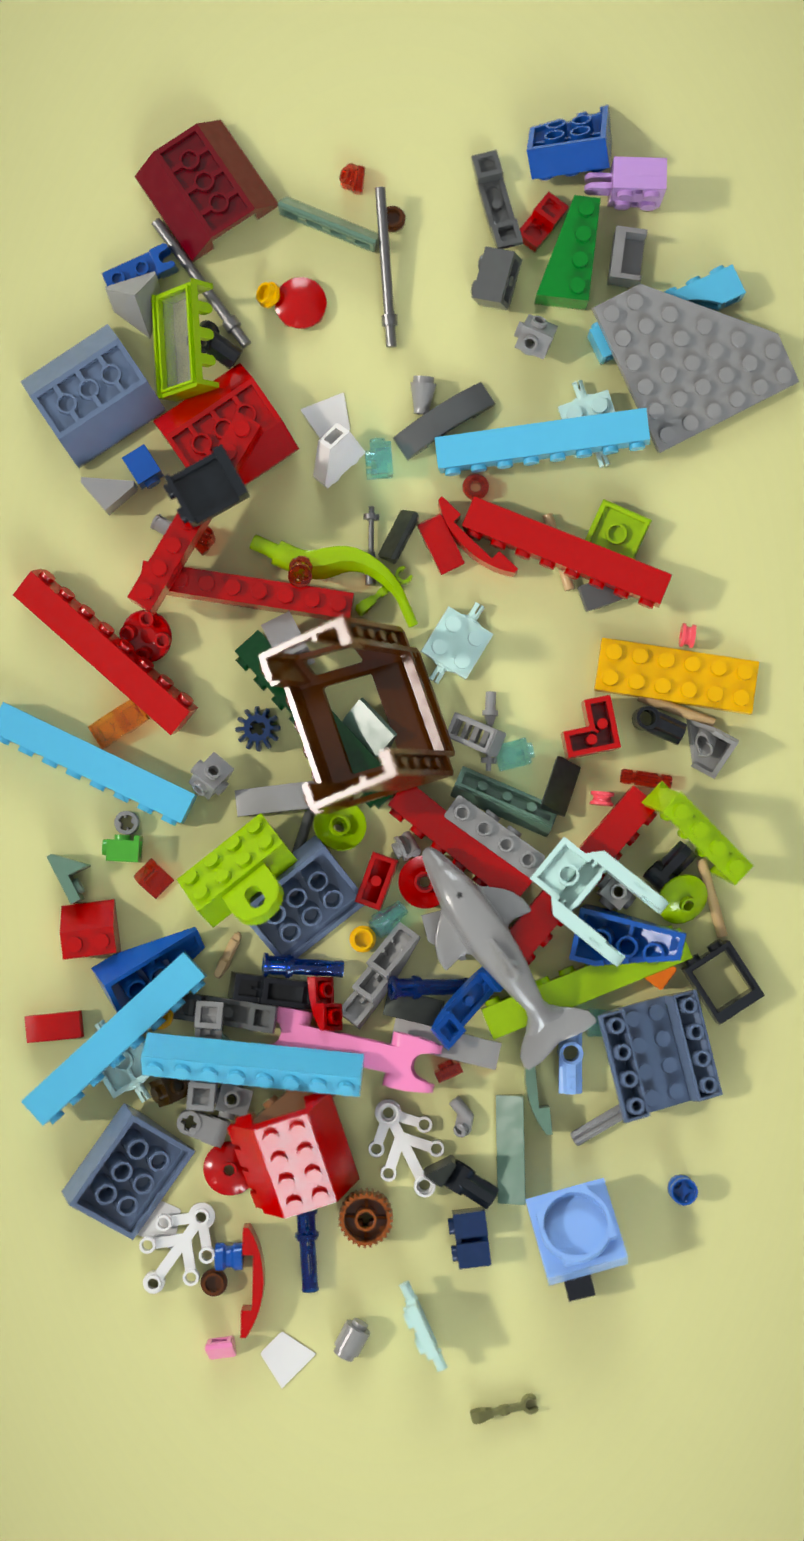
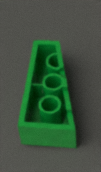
(571, 263)

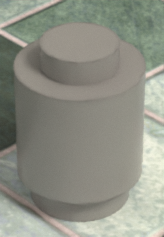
(351, 1339)

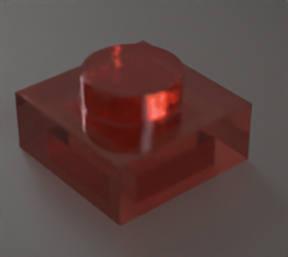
(447, 1070)

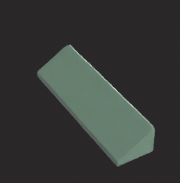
(328, 224)
(503, 801)
(510, 1149)

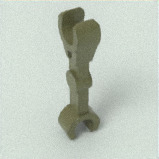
(481, 1415)

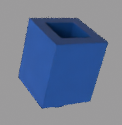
(143, 467)

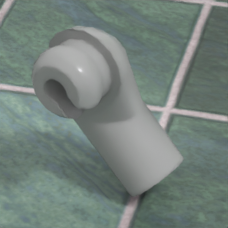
(464, 1117)

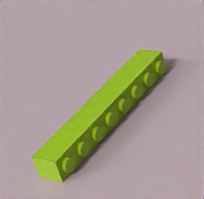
(571, 989)

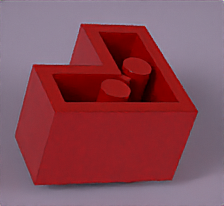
(600, 730)

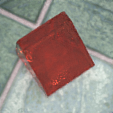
(153, 878)

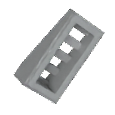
(490, 741)

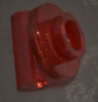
(352, 178)
(206, 541)

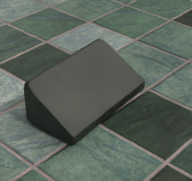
(398, 536)
(560, 786)
(440, 1170)

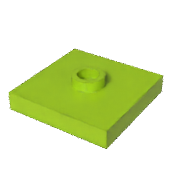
(618, 529)

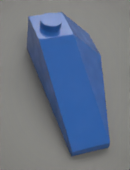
(629, 935)
(132, 970)

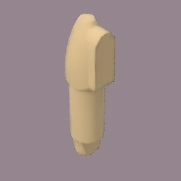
(225, 961)

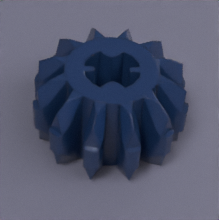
(260, 719)

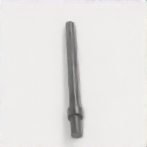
(389, 319)
(230, 321)

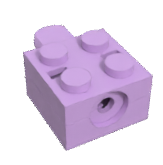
(631, 183)

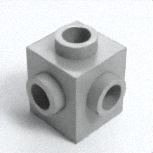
(535, 336)
(210, 776)
(608, 898)
(242, 1101)

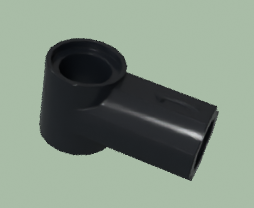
(221, 348)
(661, 725)
(669, 866)
(466, 1182)

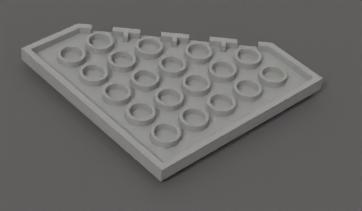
(689, 361)

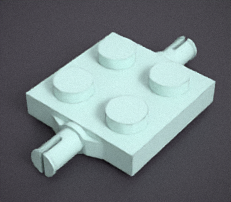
(588, 405)
(456, 643)
(127, 1074)
(424, 1335)

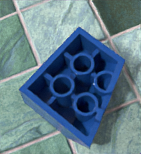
(570, 146)

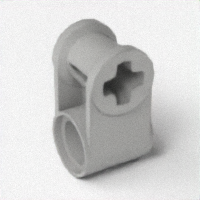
(209, 1128)

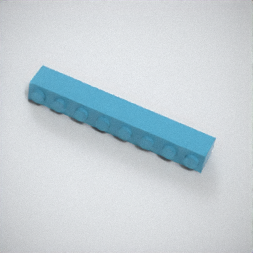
(542, 441)
(95, 764)
(114, 1038)
(252, 1064)

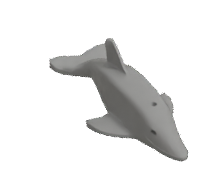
(477, 923)

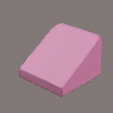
(221, 1347)

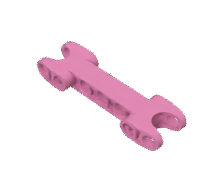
(392, 1058)

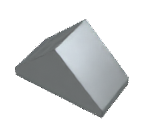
(109, 492)

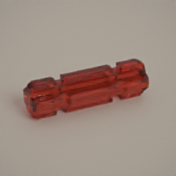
(644, 778)

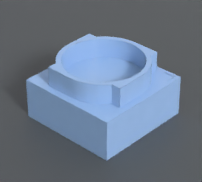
(576, 1231)

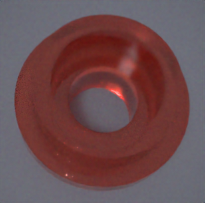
(478, 479)

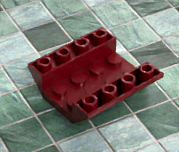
(203, 186)

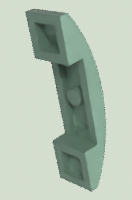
(541, 1112)

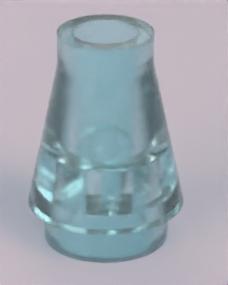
(386, 919)

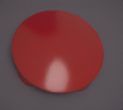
(301, 303)
(147, 634)

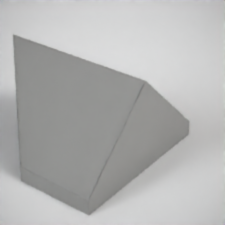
(133, 300)
(709, 747)

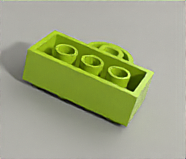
(238, 871)

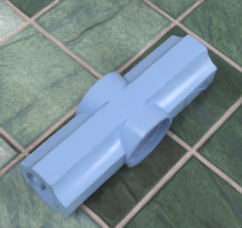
(570, 1070)

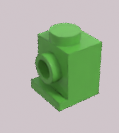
(123, 848)

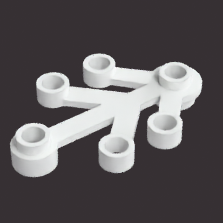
(403, 1142)
(181, 1245)

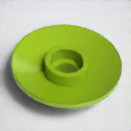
(353, 827)
(678, 892)

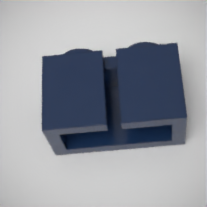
(471, 1238)

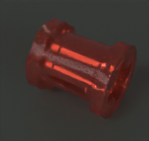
(306, 575)

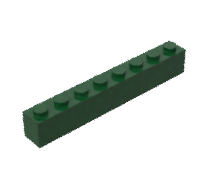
(358, 755)

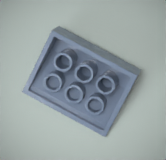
(314, 901)
(127, 1172)

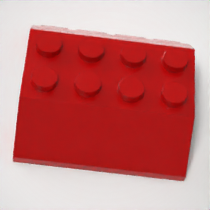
(295, 1158)

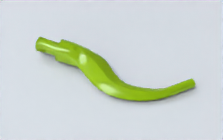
(334, 561)

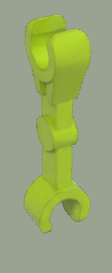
(367, 603)

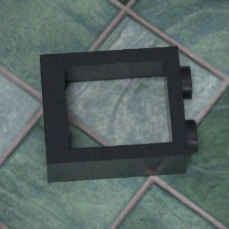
(736, 1004)

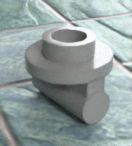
(405, 846)

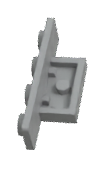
(494, 836)

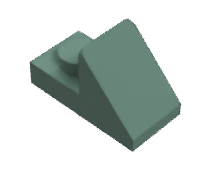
(64, 870)

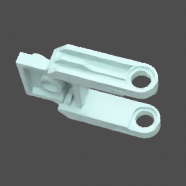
(571, 876)

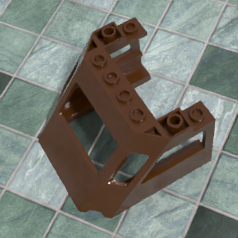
(406, 699)

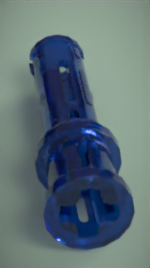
(289, 965)
(416, 986)
(304, 1235)

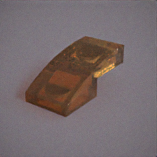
(118, 723)

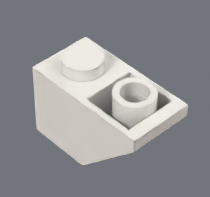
(335, 455)

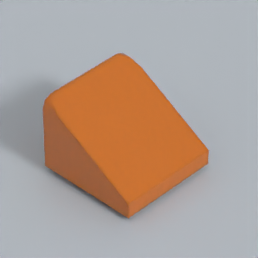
(661, 978)

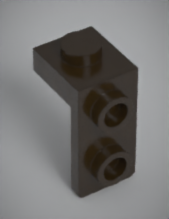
(168, 1090)

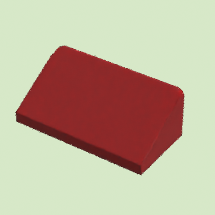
(376, 881)

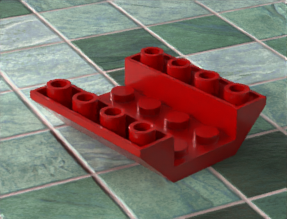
(201, 421)

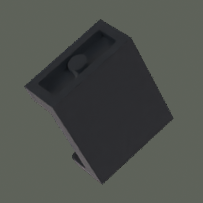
(206, 488)

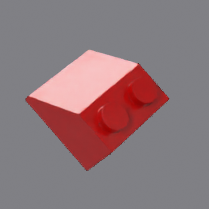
(89, 929)

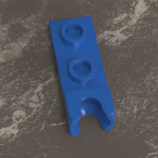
(142, 265)

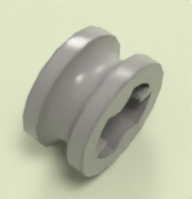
(118, 824)

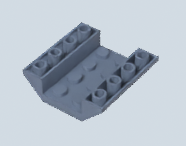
(93, 396)
(659, 1054)

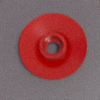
(410, 885)
(216, 1175)

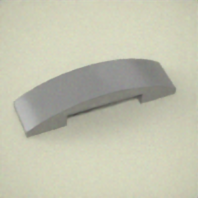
(209, 1025)

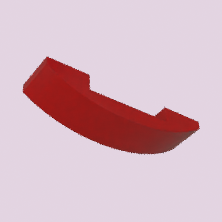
(498, 563)
(252, 1246)

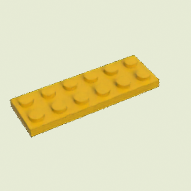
(676, 676)

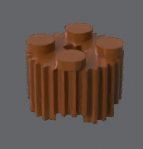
(378, 1226)

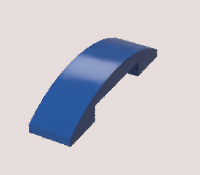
(462, 1007)

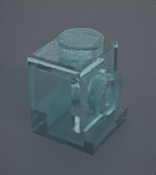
(379, 459)

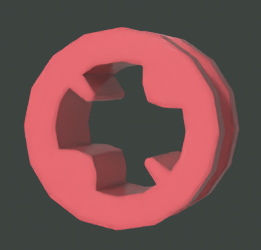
(687, 635)
(602, 798)

